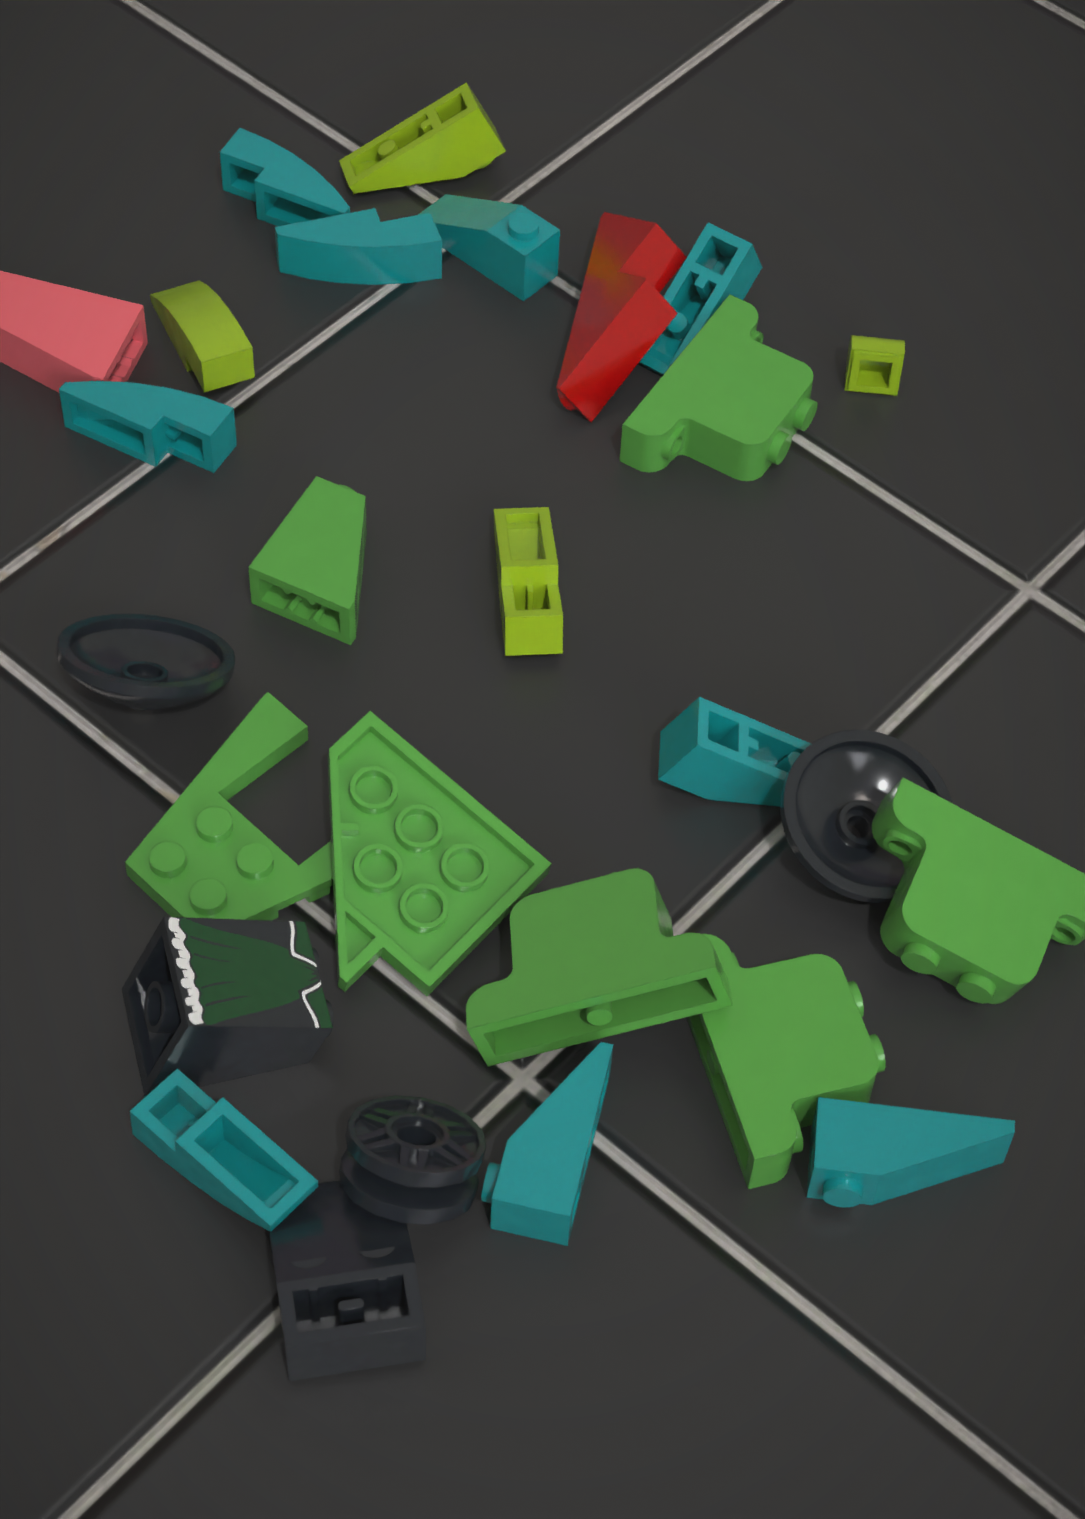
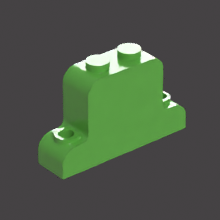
(722, 402)
(972, 896)
(593, 967)
(780, 1048)

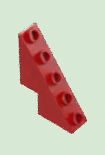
(617, 310)

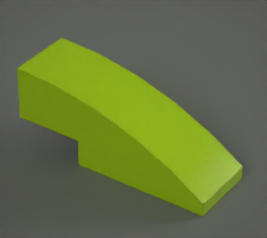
(205, 335)
(528, 581)

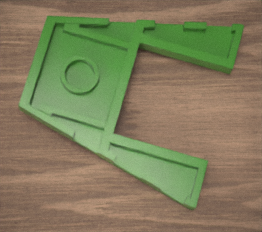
(209, 856)

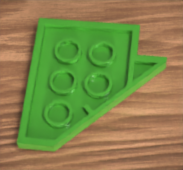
(414, 860)

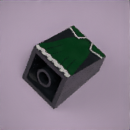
(225, 1000)

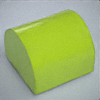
(874, 365)

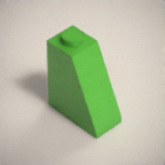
(315, 562)

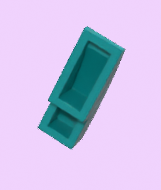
(277, 181)
(361, 249)
(151, 421)
(220, 1151)

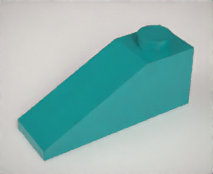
(499, 241)
(713, 270)
(726, 755)
(888, 1151)
(548, 1157)

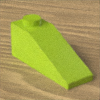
(430, 146)

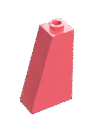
(67, 332)

